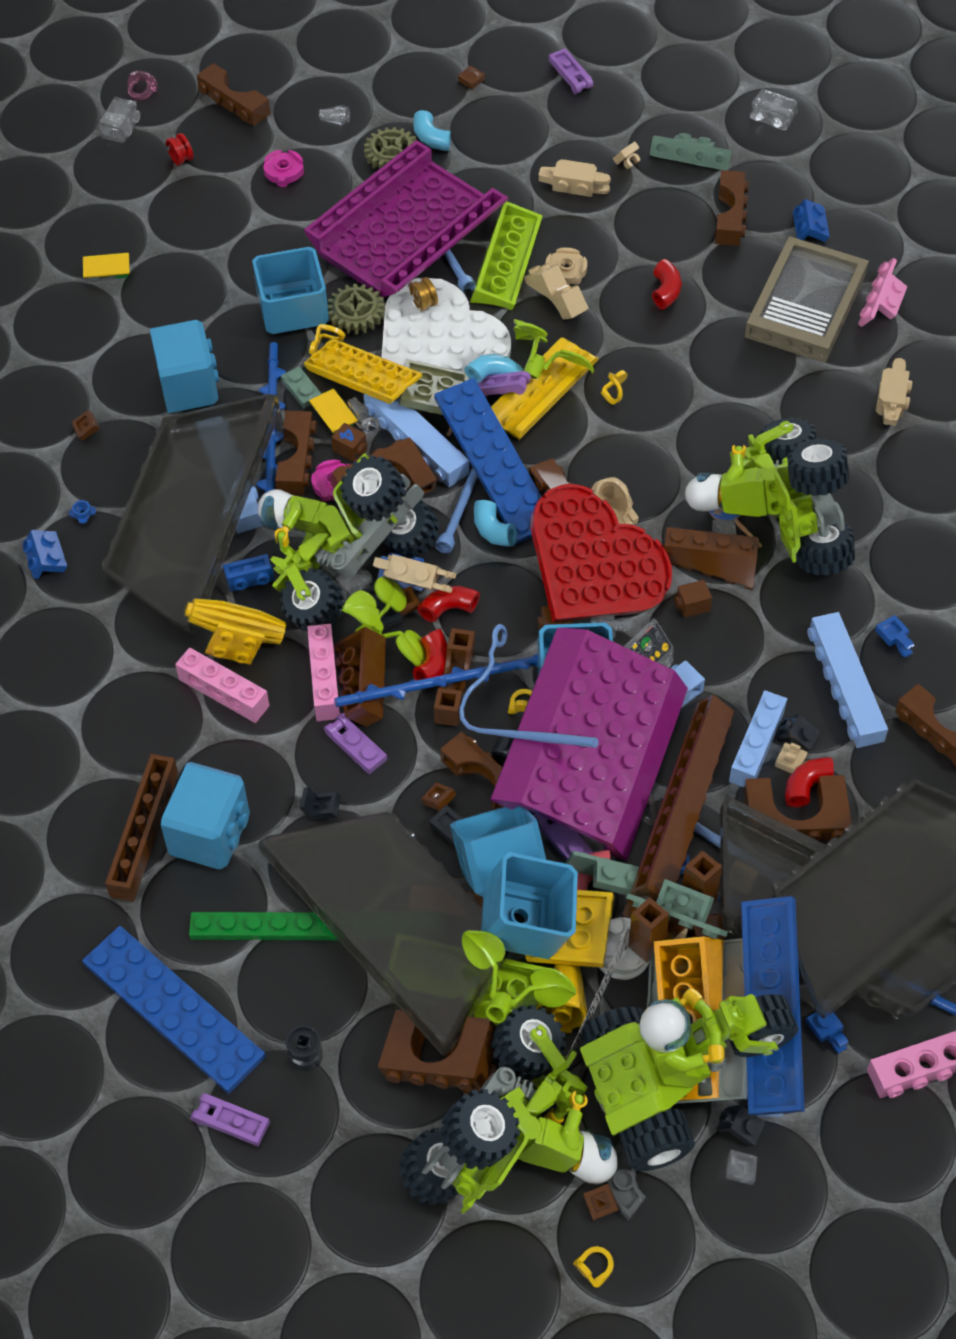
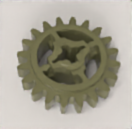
(389, 142)
(368, 304)

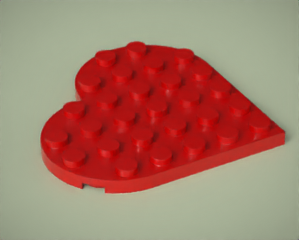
(592, 561)

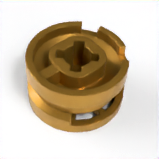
(423, 293)

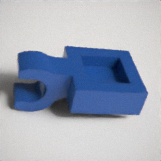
(895, 632)
(828, 1029)

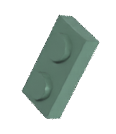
(300, 386)

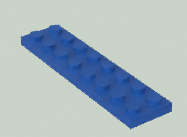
(490, 454)
(772, 968)
(174, 1009)

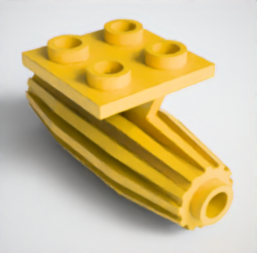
(235, 628)

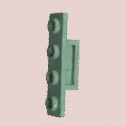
(691, 151)
(606, 873)
(686, 905)

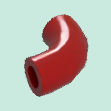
(670, 284)
(441, 601)
(436, 652)
(804, 777)

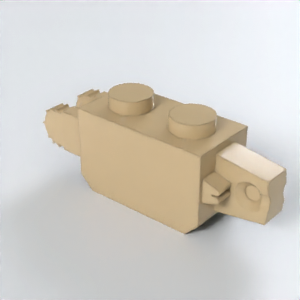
(575, 178)
(893, 392)
(414, 572)

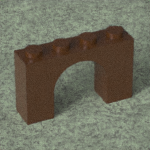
(405, 459)
(833, 806)
(651, 921)
(463, 1069)

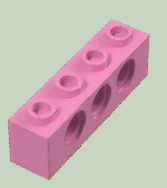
(323, 671)
(222, 685)
(931, 1051)

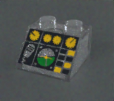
(653, 644)

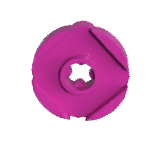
(283, 176)
(322, 478)

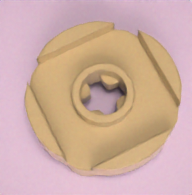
(577, 264)

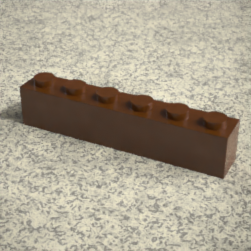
(141, 828)

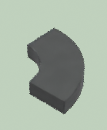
(624, 1186)

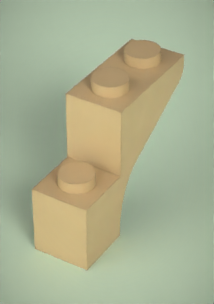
(552, 284)

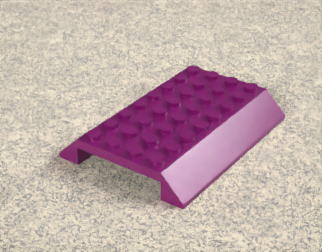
(400, 221)
(601, 693)

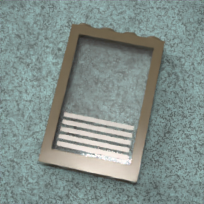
(806, 299)

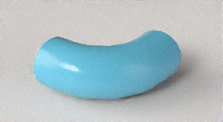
(429, 134)
(490, 365)
(490, 527)

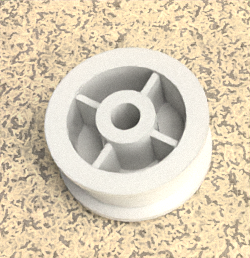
(629, 964)

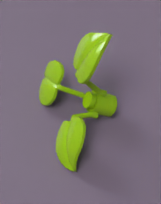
(536, 362)
(363, 608)
(549, 985)

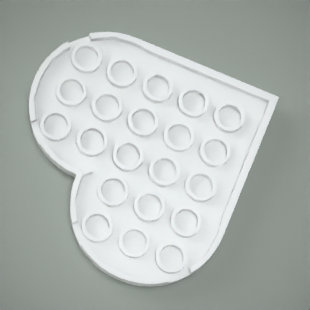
(442, 334)

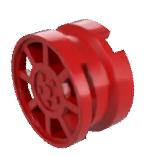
(179, 149)

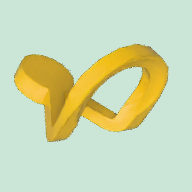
(314, 345)
(615, 379)
(519, 705)
(584, 1270)

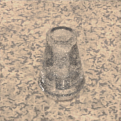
(336, 115)

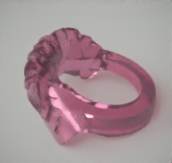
(135, 77)

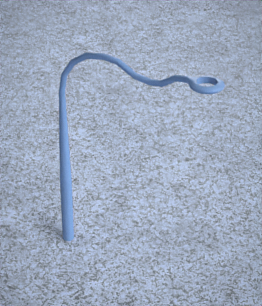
(526, 735)

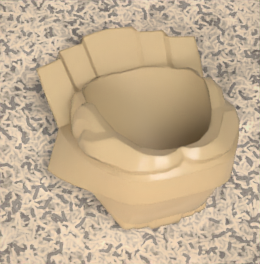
(618, 497)

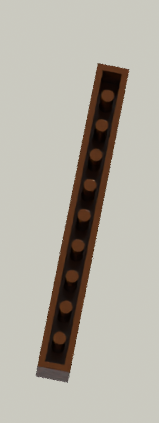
(683, 798)

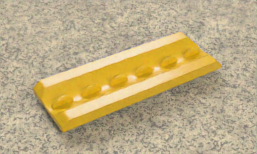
(362, 371)
(521, 412)

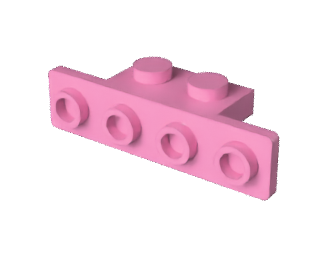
(885, 294)

